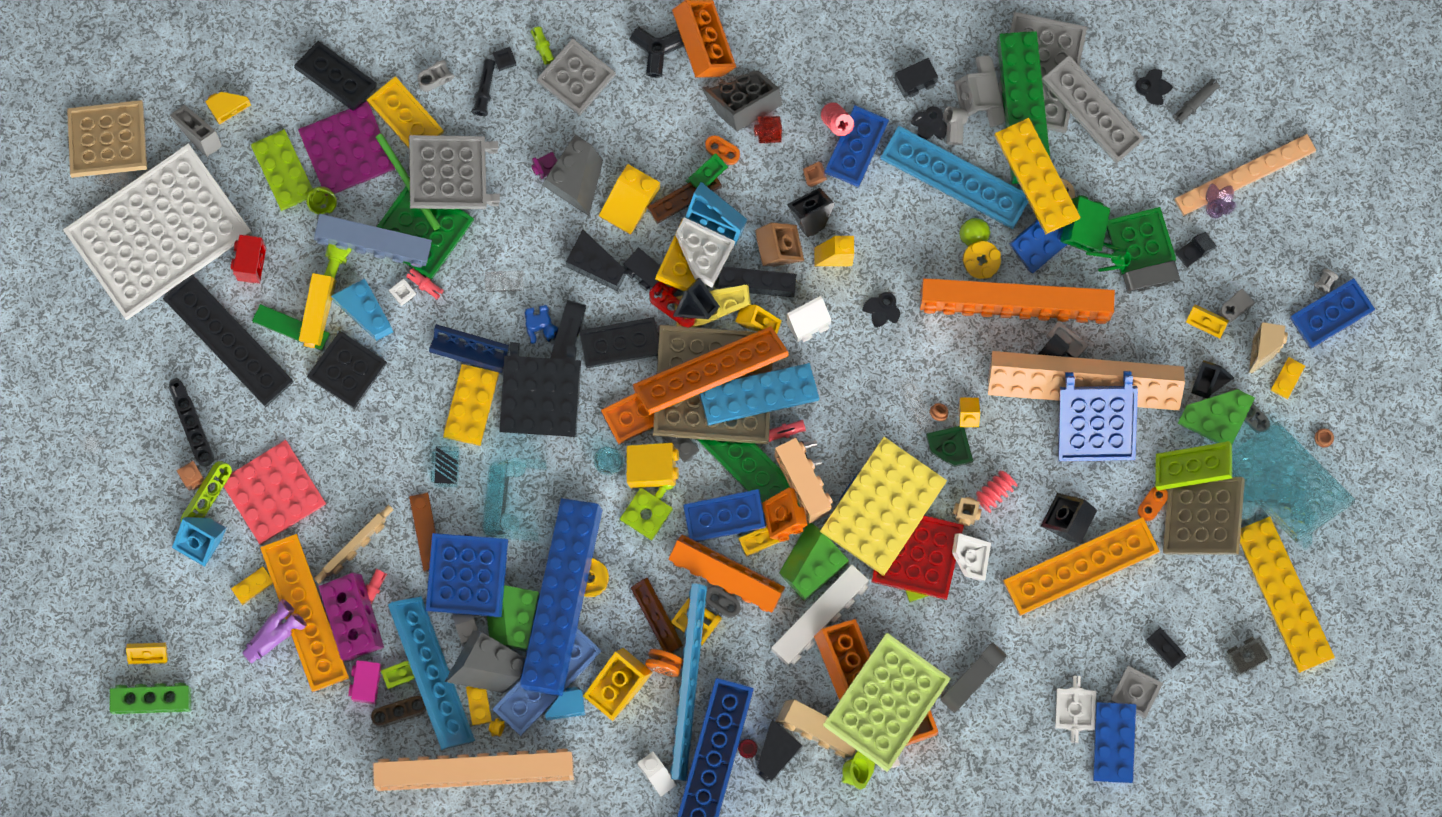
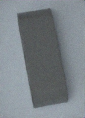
(1151, 276)

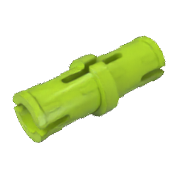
(542, 45)

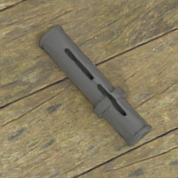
(1191, 106)

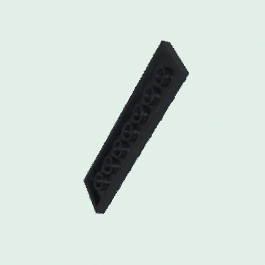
(228, 340)

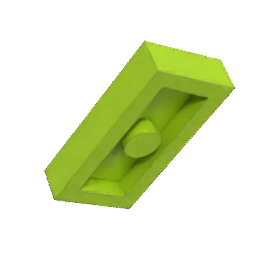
(398, 674)

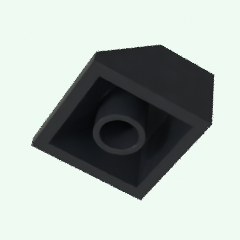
(1069, 517)

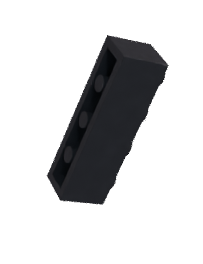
(759, 281)

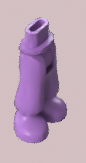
(273, 631)

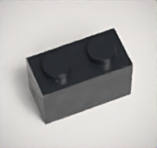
(916, 78)
(642, 268)

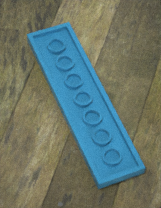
(955, 177)
(431, 672)

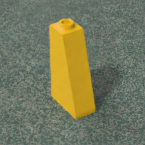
(317, 309)

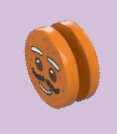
(664, 662)

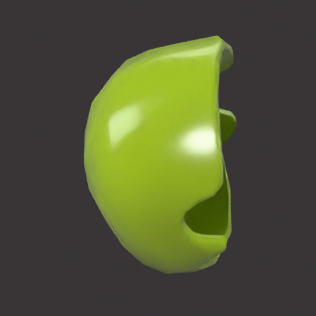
(317, 198)
(974, 230)

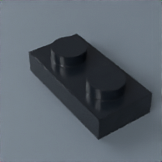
(1166, 648)

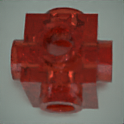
(768, 129)

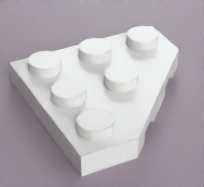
(704, 250)

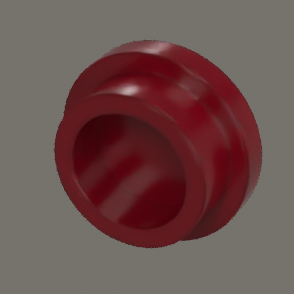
(747, 748)

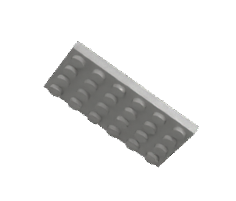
(1055, 43)

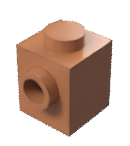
(191, 476)

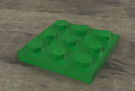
(1143, 236)

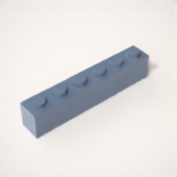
(372, 240)

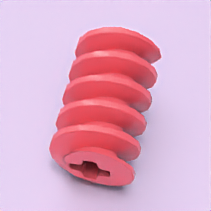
(837, 119)
(995, 490)

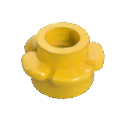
(496, 727)

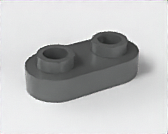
(723, 602)

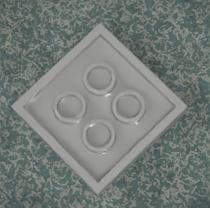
(576, 77)

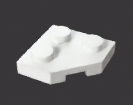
(971, 556)

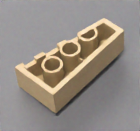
(809, 724)

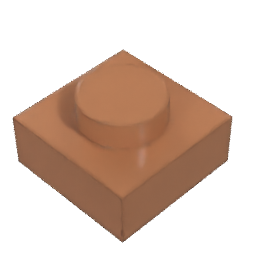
(814, 174)

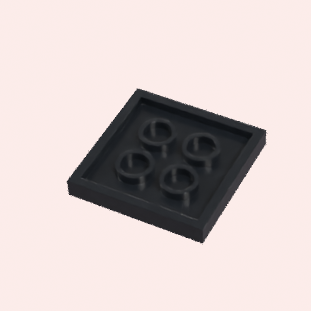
(347, 369)

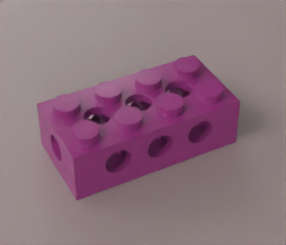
(340, 613)

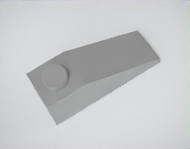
(196, 130)

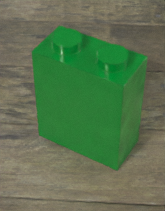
(1090, 230)

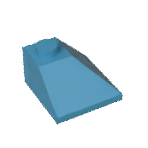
(198, 538)

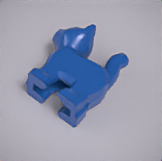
(540, 322)

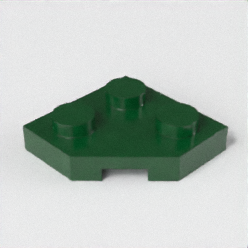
(950, 446)

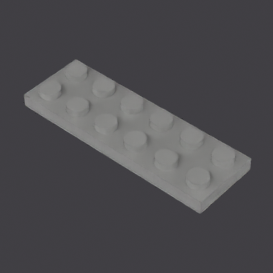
(1092, 109)

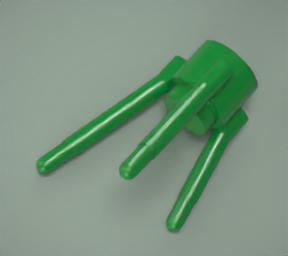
(1120, 258)

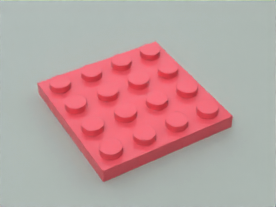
(273, 492)

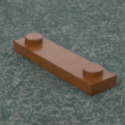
(423, 525)

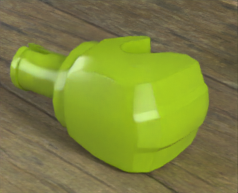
(335, 257)

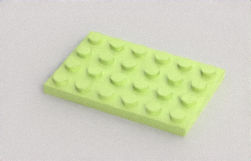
(886, 702)

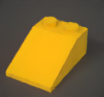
(629, 199)
(617, 683)

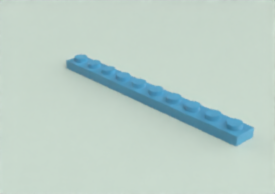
(688, 686)

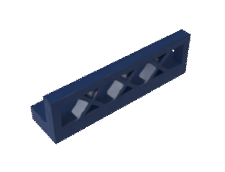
(468, 351)

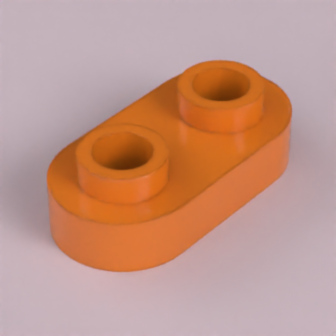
(723, 149)
(1153, 503)

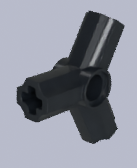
(656, 59)

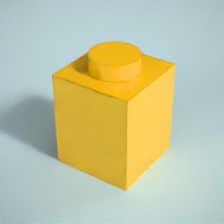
(969, 412)

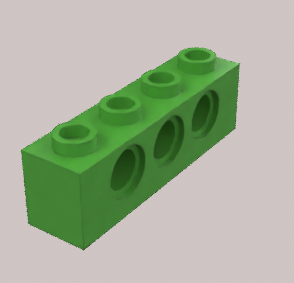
(181, 703)

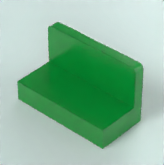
(708, 171)

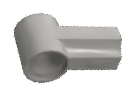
(955, 120)

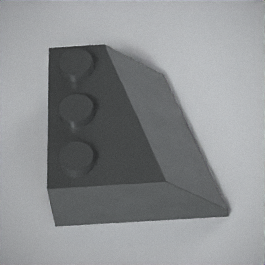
(744, 99)
(576, 174)
(486, 664)

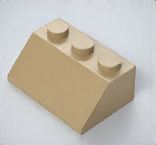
(1266, 344)

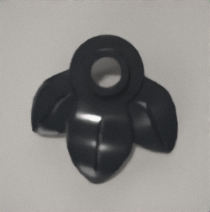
(1156, 87)
(928, 127)
(880, 312)

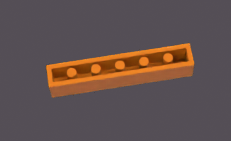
(726, 573)

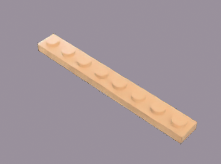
(1248, 172)

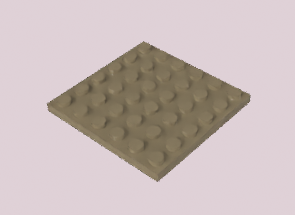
(687, 417)

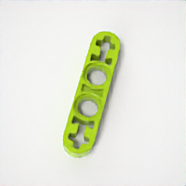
(202, 492)

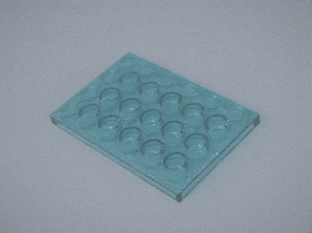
(1288, 482)

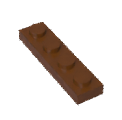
(676, 201)
(656, 616)

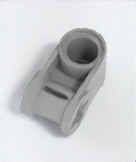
(437, 74)
(1237, 305)

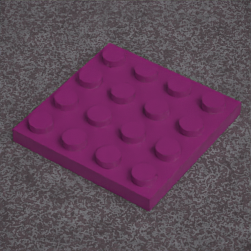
(346, 149)

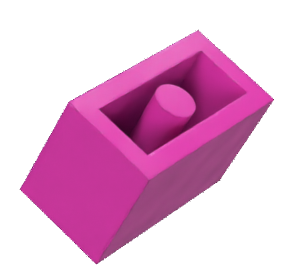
(365, 682)

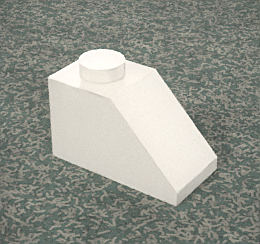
(656, 774)

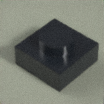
(504, 58)

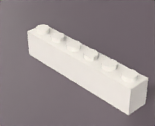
(819, 615)

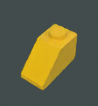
(226, 105)
(757, 319)

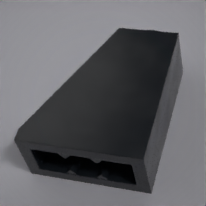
(777, 752)

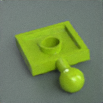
(659, 510)

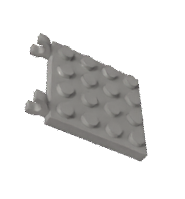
(449, 172)

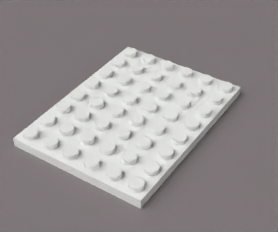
(157, 231)

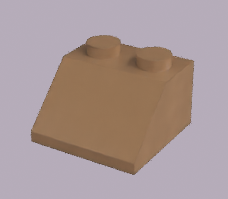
(779, 244)

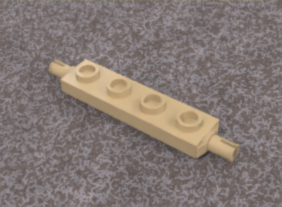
(349, 551)

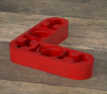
(666, 299)

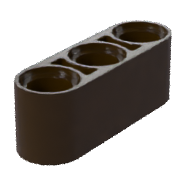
(389, 710)

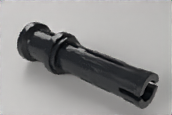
(482, 96)

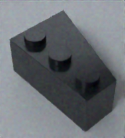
(595, 263)

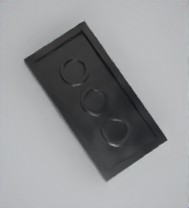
(335, 75)
(619, 342)

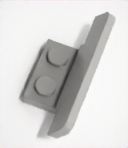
(981, 92)

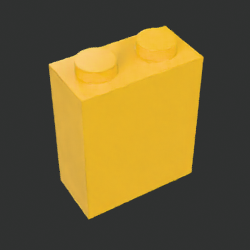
(652, 465)

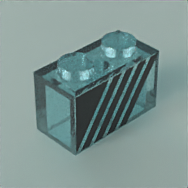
(446, 467)

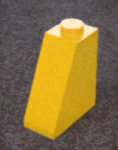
(835, 252)

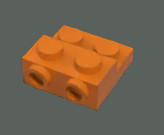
(784, 515)

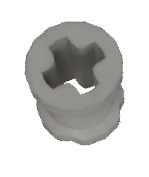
(1327, 275)

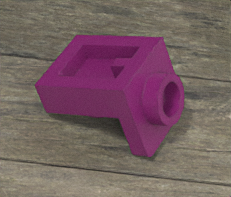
(543, 164)

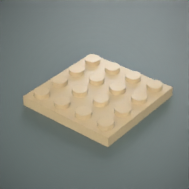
(107, 138)

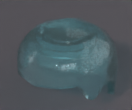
(602, 458)

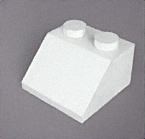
(809, 319)

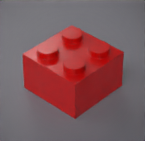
(248, 259)

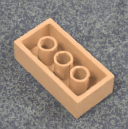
(801, 477)

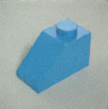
(568, 705)

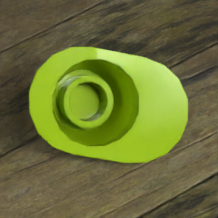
(858, 771)

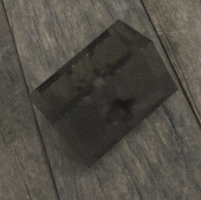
(1258, 652)

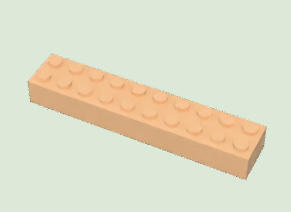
(1043, 375)
(473, 770)

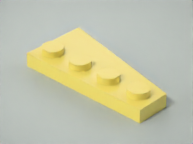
(729, 300)

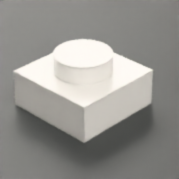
(402, 292)

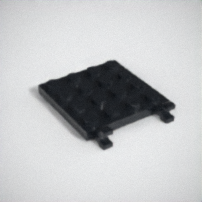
(540, 394)

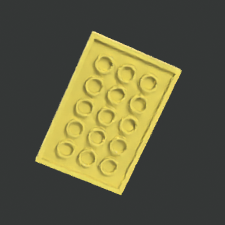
(883, 506)

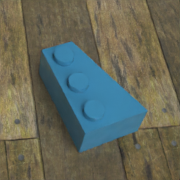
(715, 213)
(364, 309)

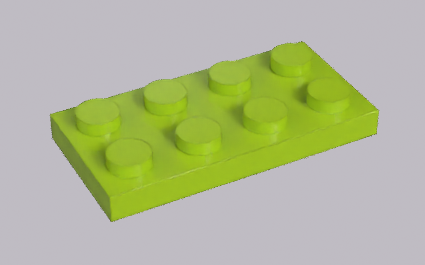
(282, 169)
(1193, 466)

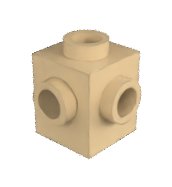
(967, 504)

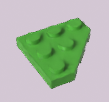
(1218, 416)

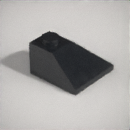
(812, 211)

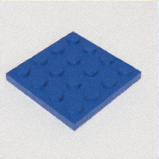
(467, 575)

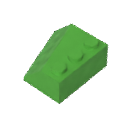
(812, 562)
(517, 618)

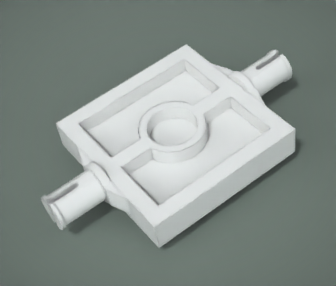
(1075, 709)

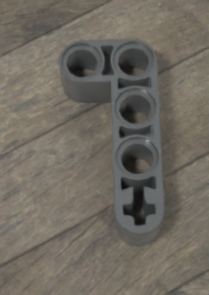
(973, 677)

